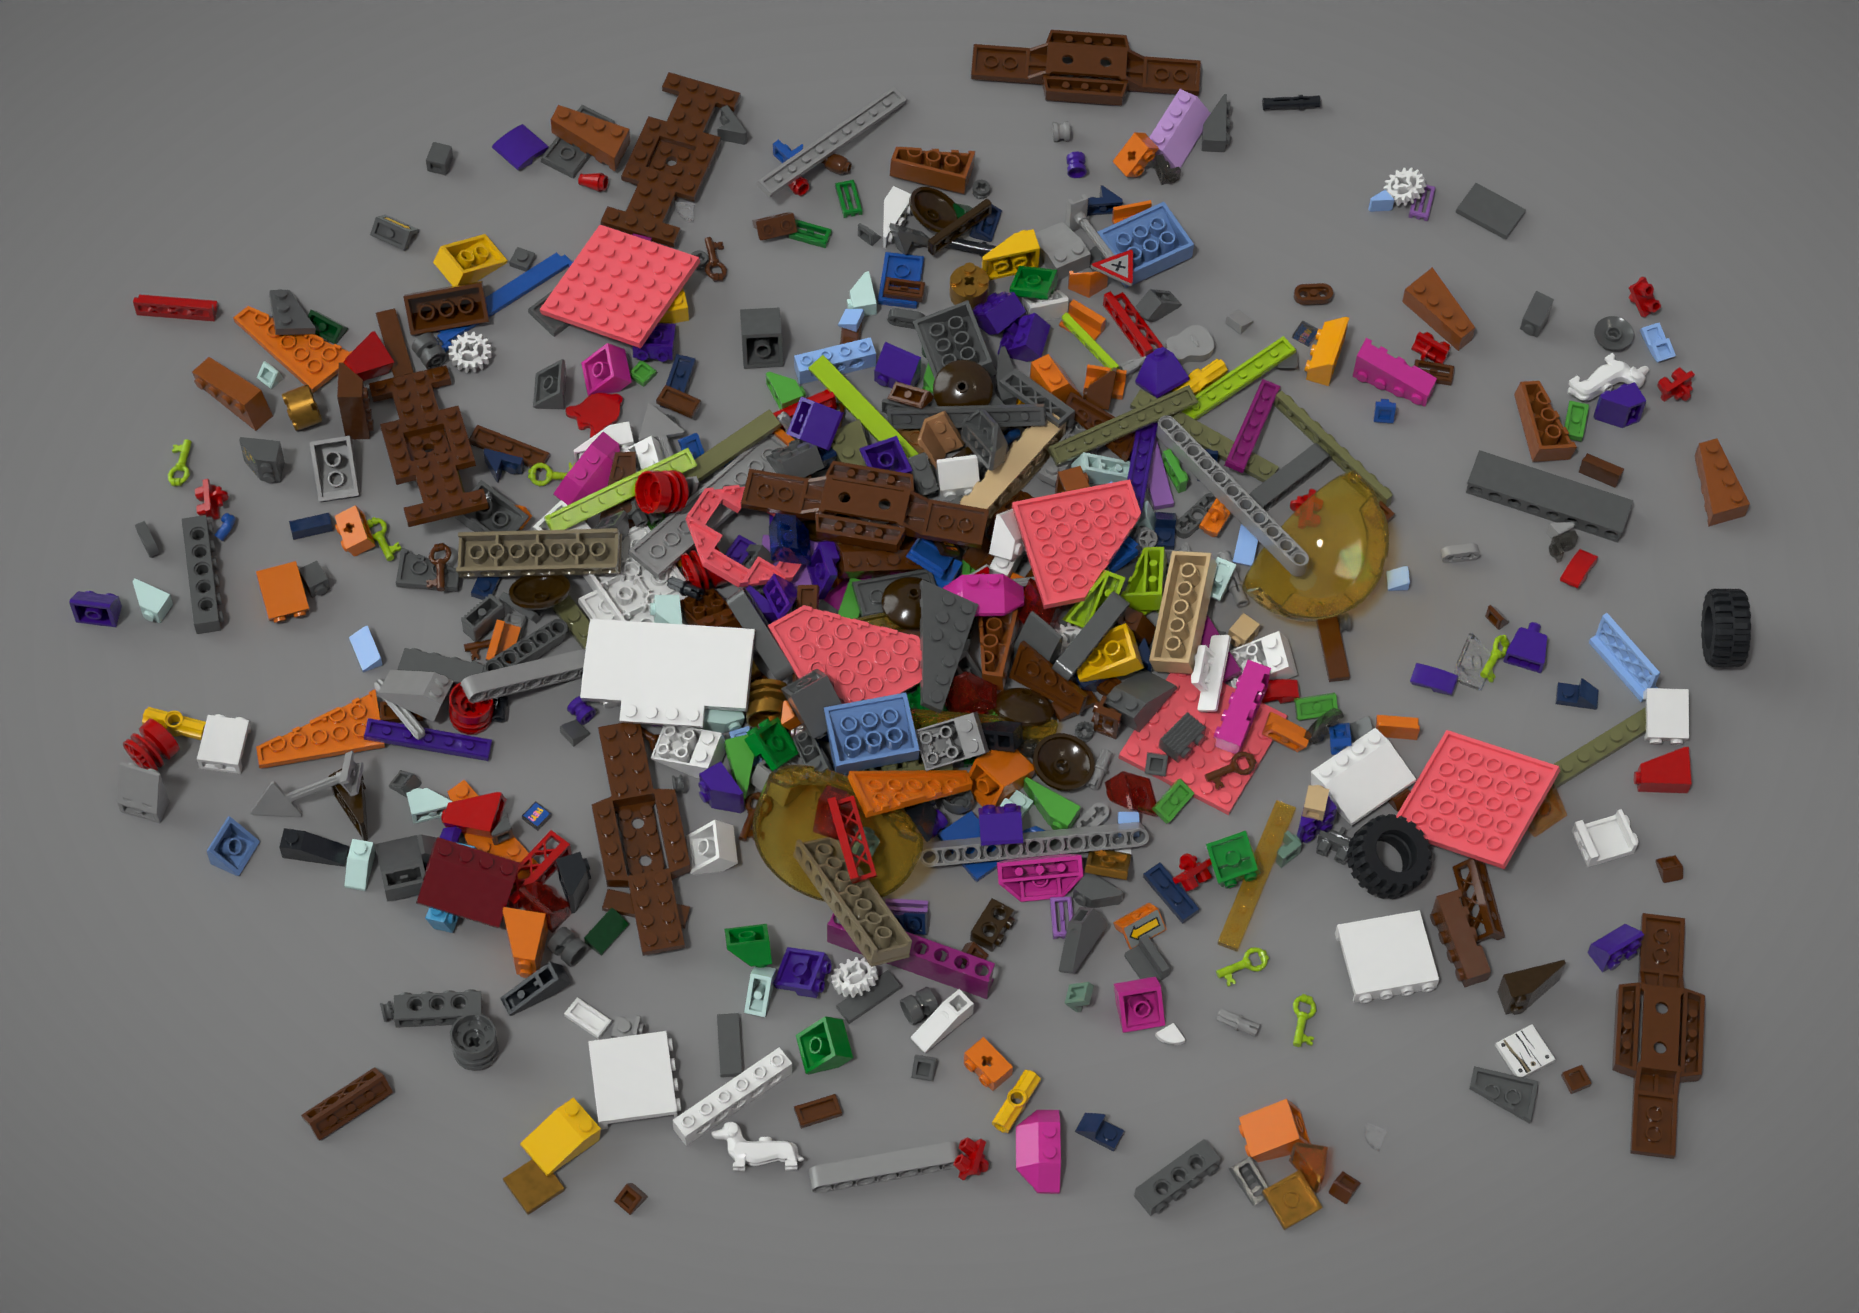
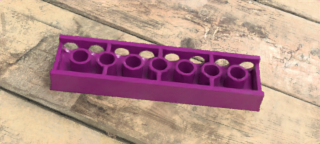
(930, 963)

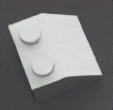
(956, 476)
(1006, 537)
(712, 848)

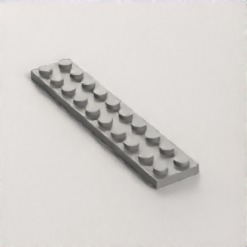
(672, 537)

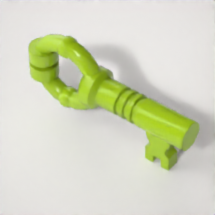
(181, 465)
(550, 475)
(379, 536)
(1495, 655)
(1227, 971)
(1300, 1037)

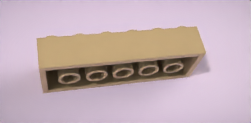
(1183, 612)

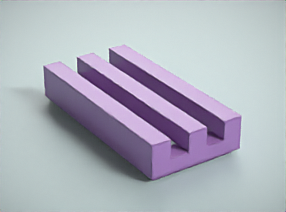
(1418, 214)
(1060, 900)
(905, 905)

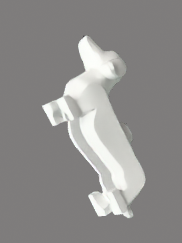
(1605, 378)
(756, 1152)

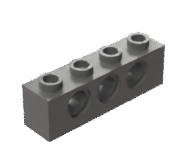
(427, 1016)
(1199, 1154)

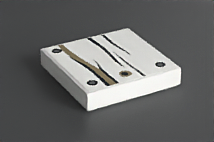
(1525, 1052)

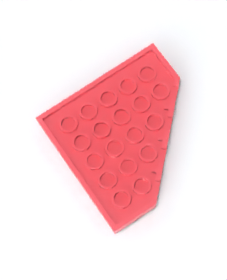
(1075, 537)
(855, 655)

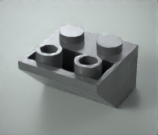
(796, 460)

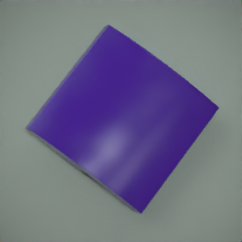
(520, 147)

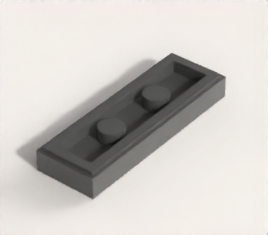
(855, 1007)
(729, 1044)

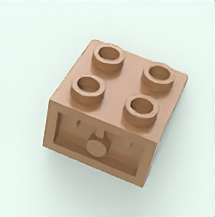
(939, 437)

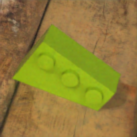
(1148, 580)
(1098, 593)

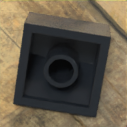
(573, 877)

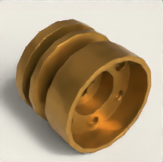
(765, 701)

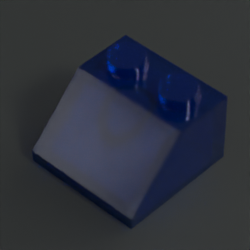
(789, 540)

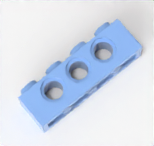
(844, 357)

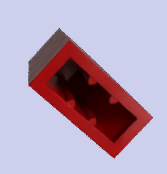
(370, 358)
(1665, 773)
(475, 814)

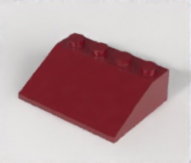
(467, 882)

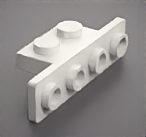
(1210, 671)

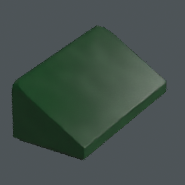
(327, 327)
(606, 931)

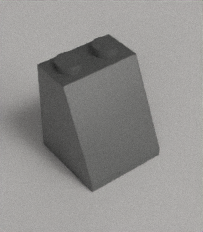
(761, 337)
(808, 698)

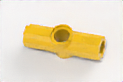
(1202, 378)
(186, 727)
(1009, 1111)

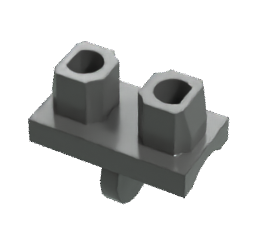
(640, 517)
(1335, 841)

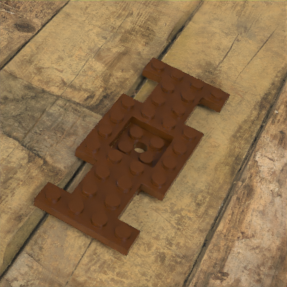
(681, 141)
(422, 428)

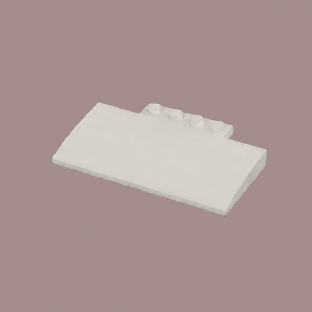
(630, 593)
(667, 670)

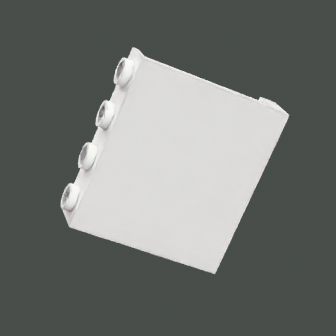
(1387, 956)
(633, 1078)

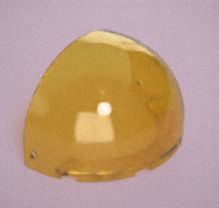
(1346, 550)
(788, 814)

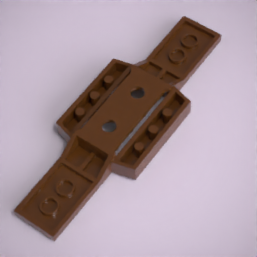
(1087, 51)
(867, 488)
(634, 799)
(1678, 1029)

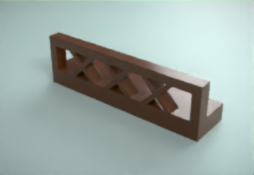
(1484, 896)
(346, 1105)

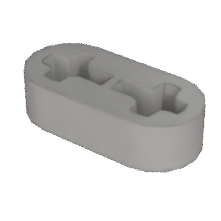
(1460, 553)
(1089, 816)

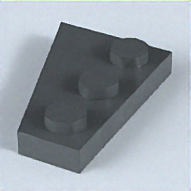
(288, 314)
(416, 569)
(1506, 1090)

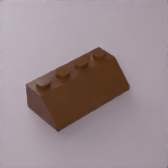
(446, 307)
(354, 404)
(870, 563)

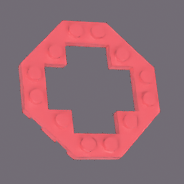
(707, 539)

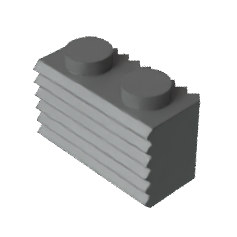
(922, 475)
(482, 617)
(1182, 737)

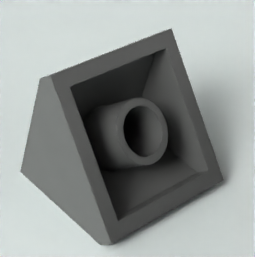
(550, 387)

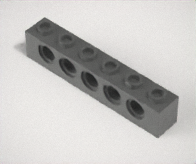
(193, 529)

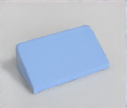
(365, 649)

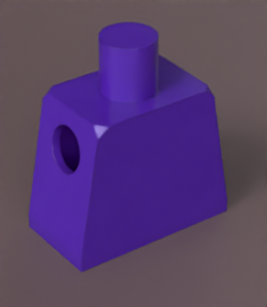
(1528, 648)

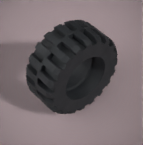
(1726, 627)
(1408, 843)

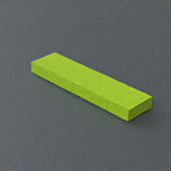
(1088, 341)

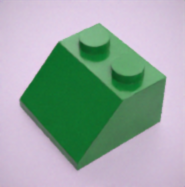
(750, 944)
(824, 1045)

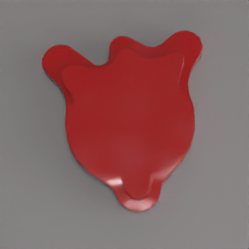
(596, 412)

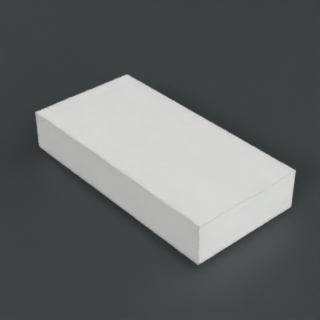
(588, 1018)

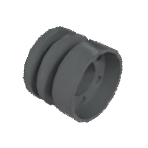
(474, 1041)

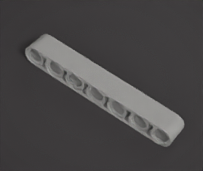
(524, 676)
(883, 1167)

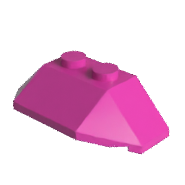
(590, 471)
(992, 592)
(1040, 876)
(1040, 1151)

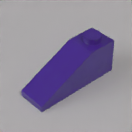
(780, 595)

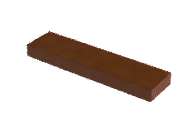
(394, 342)
(492, 440)
(1333, 649)
(623, 905)

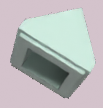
(269, 375)

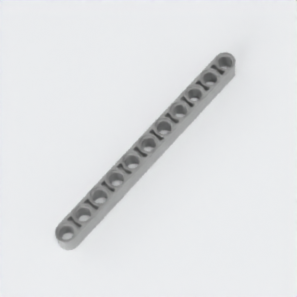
(1225, 488)
(1042, 848)

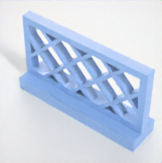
(1631, 670)

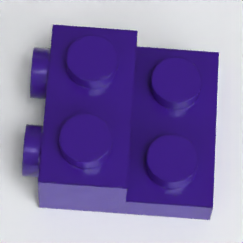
(659, 344)
(822, 567)
(803, 972)

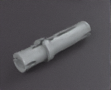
(1235, 584)

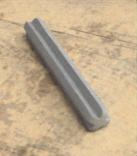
(404, 715)

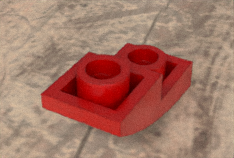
(1578, 568)
(1282, 690)

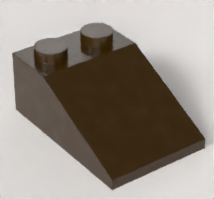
(353, 806)
(1524, 987)

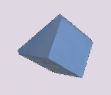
(232, 847)

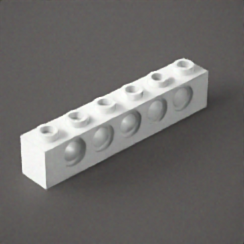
(732, 1096)

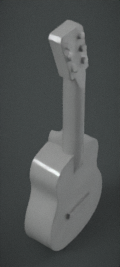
(1191, 345)

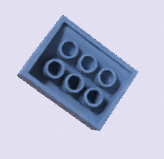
(1155, 240)
(871, 733)

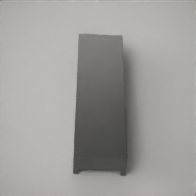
(1549, 494)

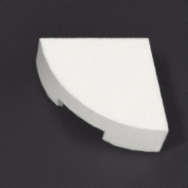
(1170, 1035)

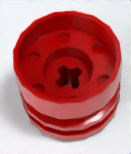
(661, 491)
(697, 574)
(467, 716)
(153, 745)

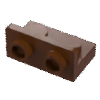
(775, 225)
(1105, 719)

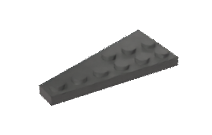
(943, 633)

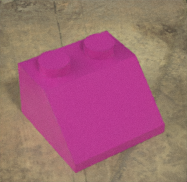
(606, 370)
(1139, 1004)

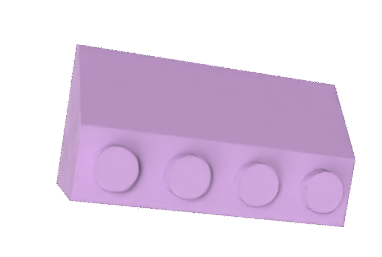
(1180, 128)

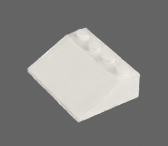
(1363, 776)

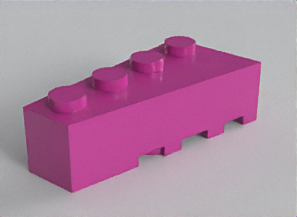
(1393, 374)
(1243, 707)

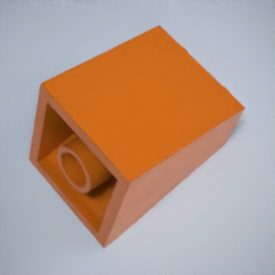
(1052, 377)
(282, 591)
(998, 776)
(527, 939)
(1273, 1130)

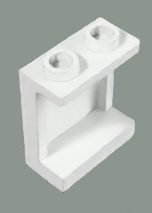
(1667, 715)
(223, 743)
(1605, 839)

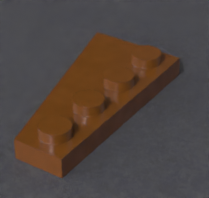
(1090, 415)
(623, 466)
(1036, 674)

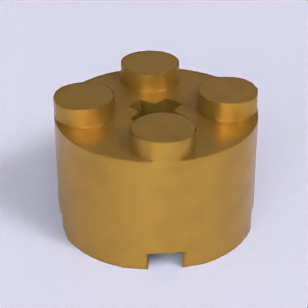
(969, 284)
(301, 407)

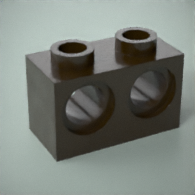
(988, 923)

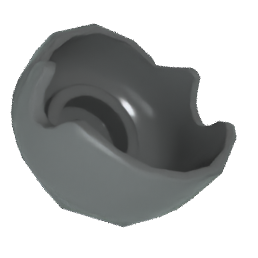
(959, 802)

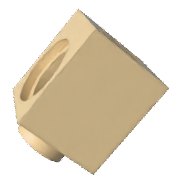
(1243, 631)
(1315, 802)

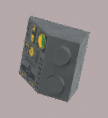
(263, 458)

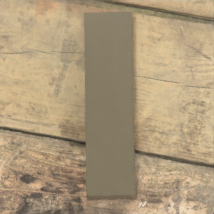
(539, 553)
(855, 905)

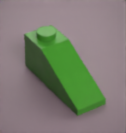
(740, 761)
(1054, 808)

